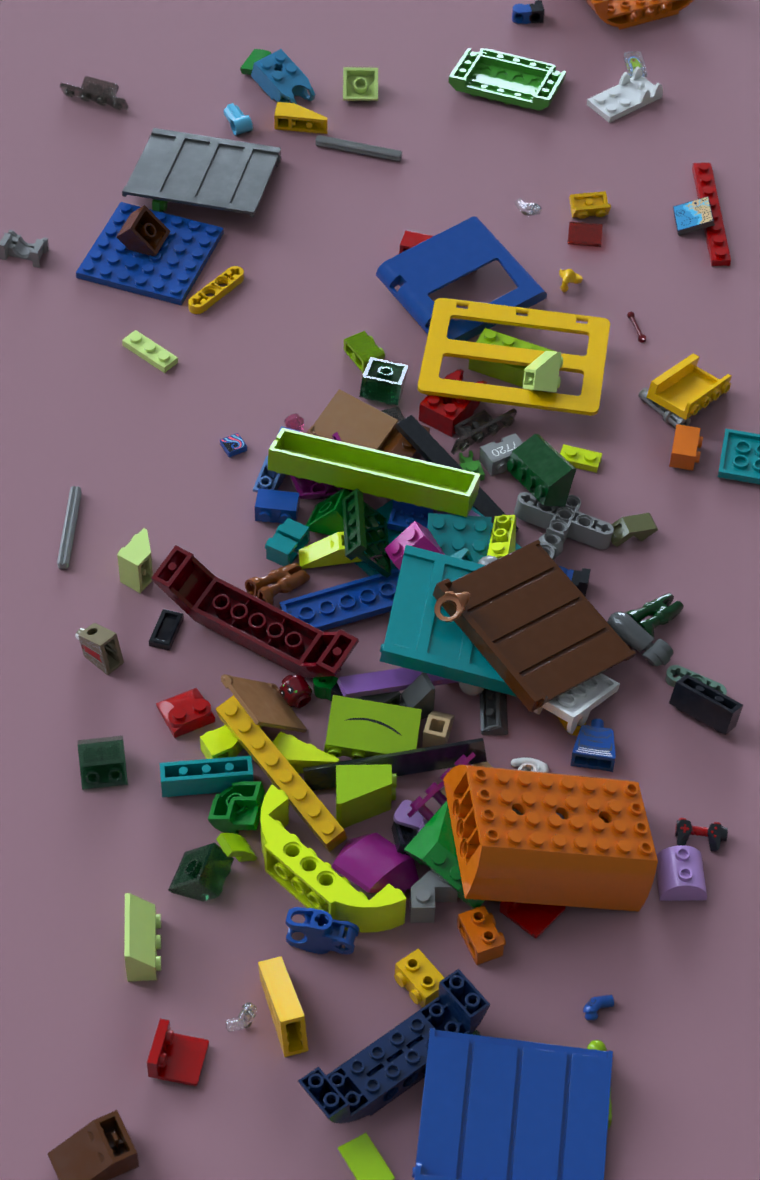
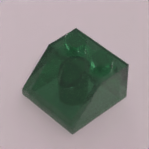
(383, 381)
(202, 873)

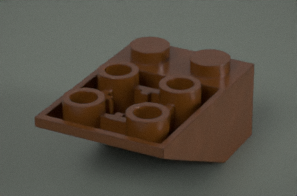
(96, 1151)

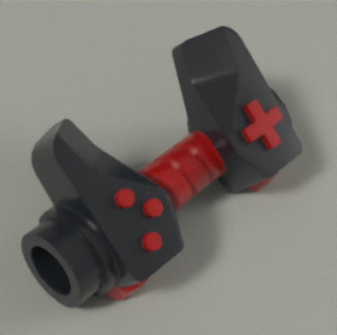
(716, 833)

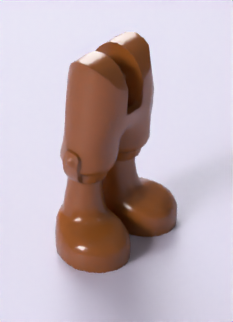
(283, 580)

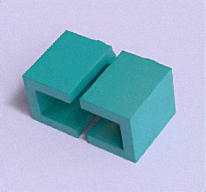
(287, 539)

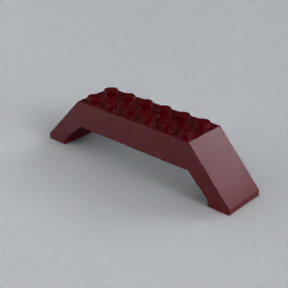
(251, 620)

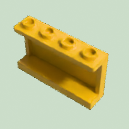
(687, 388)

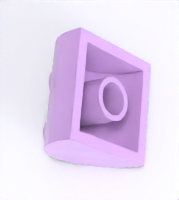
(680, 874)

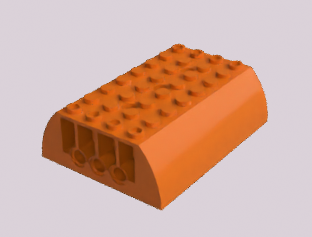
(588, 860)

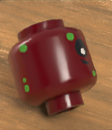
(295, 691)

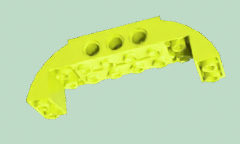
(316, 882)

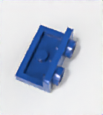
(405, 514)

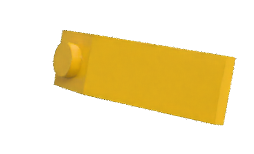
(297, 118)

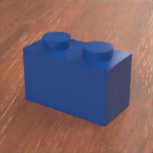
(276, 506)

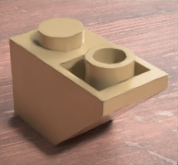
(437, 729)

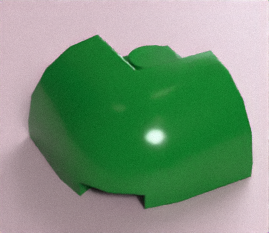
(237, 807)

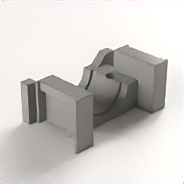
(15, 246)

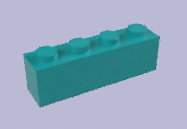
(204, 775)

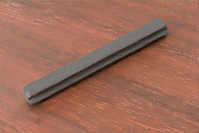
(359, 148)
(69, 527)

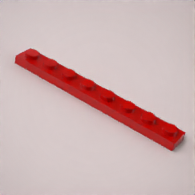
(715, 234)

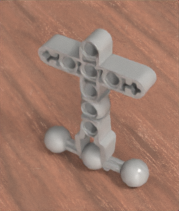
(560, 524)

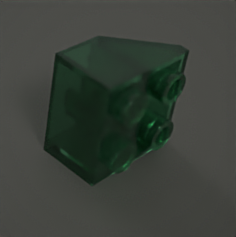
(102, 762)

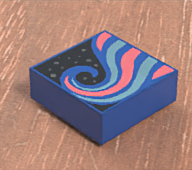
(233, 445)

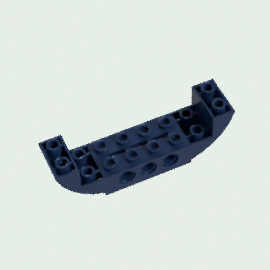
(397, 1058)

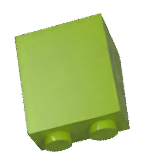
(363, 792)

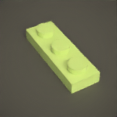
(150, 351)

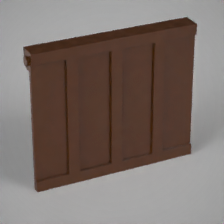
(534, 625)

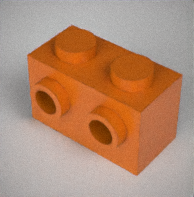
(685, 447)
(481, 935)

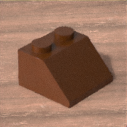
(143, 232)

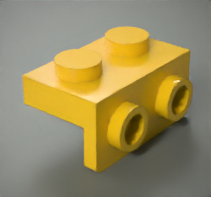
(589, 204)

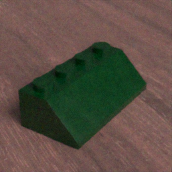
(542, 471)

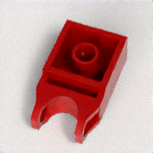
(446, 412)

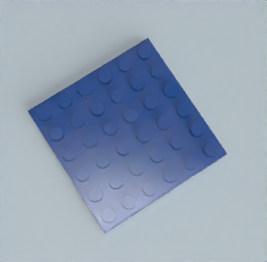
(164, 276)

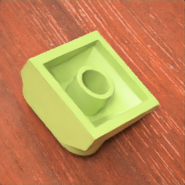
(360, 84)

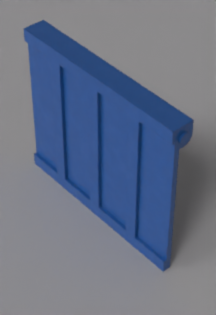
(512, 1110)

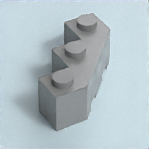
(425, 893)

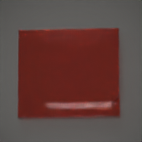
(585, 234)

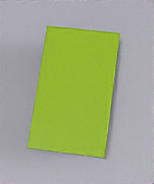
(365, 1159)

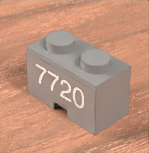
(495, 456)

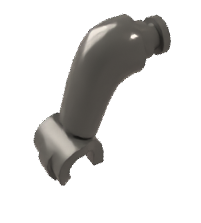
(641, 640)

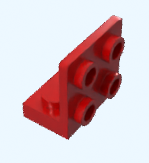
(531, 917)
(176, 1056)

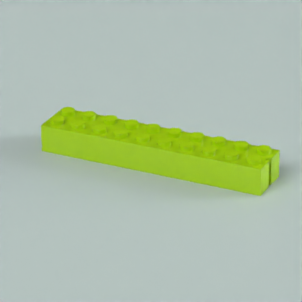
(374, 472)

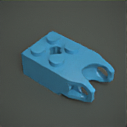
(281, 78)

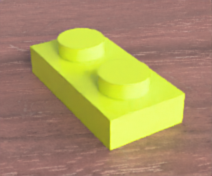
(582, 458)

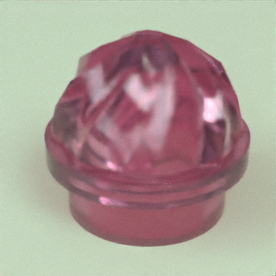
(294, 422)

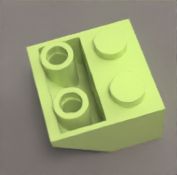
(544, 372)
(136, 562)

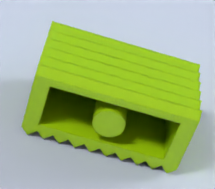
(361, 348)

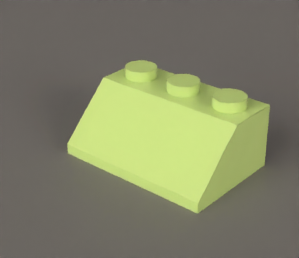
(141, 939)

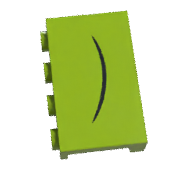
(370, 728)

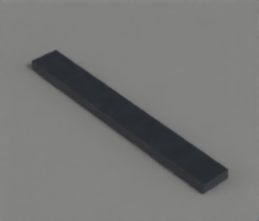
(435, 453)
(402, 762)

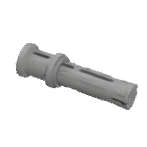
(668, 416)

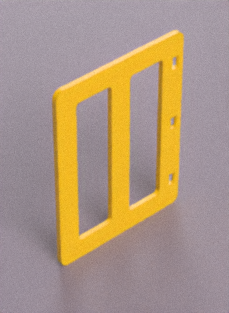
(439, 346)

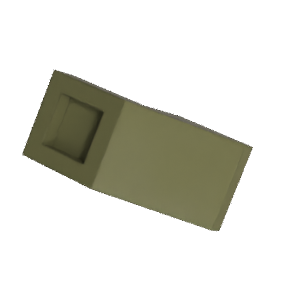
(635, 525)

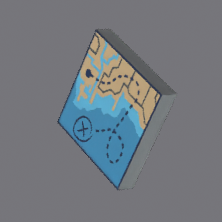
(693, 215)

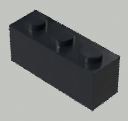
(705, 704)

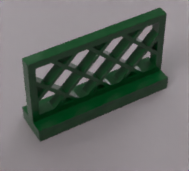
(365, 533)

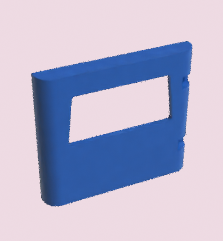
(444, 261)

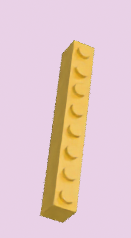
(281, 774)

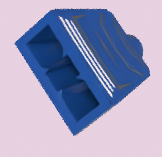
(594, 747)

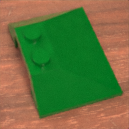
(437, 850)

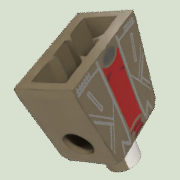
(100, 647)

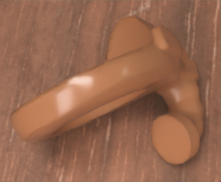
(461, 601)

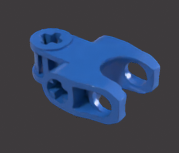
(321, 932)

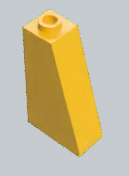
(283, 1006)

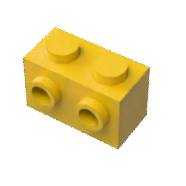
(418, 977)

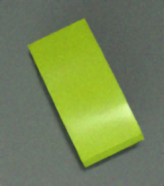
(236, 846)

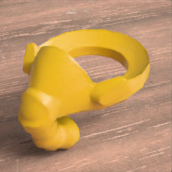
(569, 276)

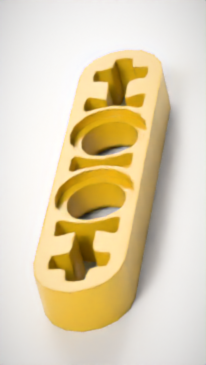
(200, 302)

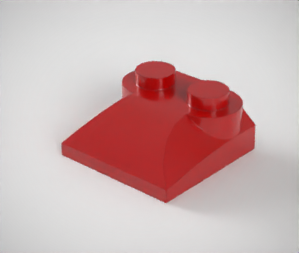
(186, 712)

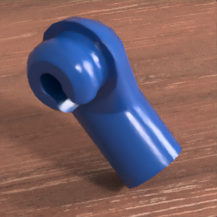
(595, 1004)

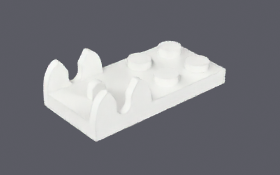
(626, 96)
(578, 702)

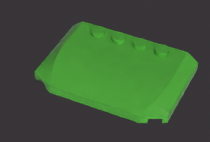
(507, 78)

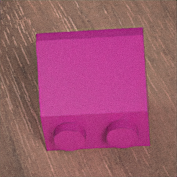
(415, 536)

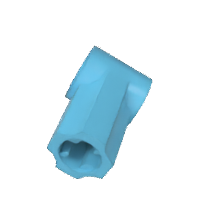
(238, 121)

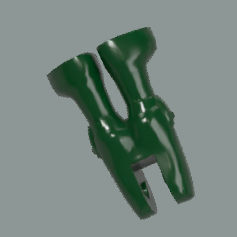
(659, 612)

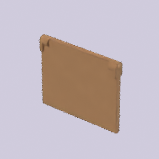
(354, 421)
(263, 703)

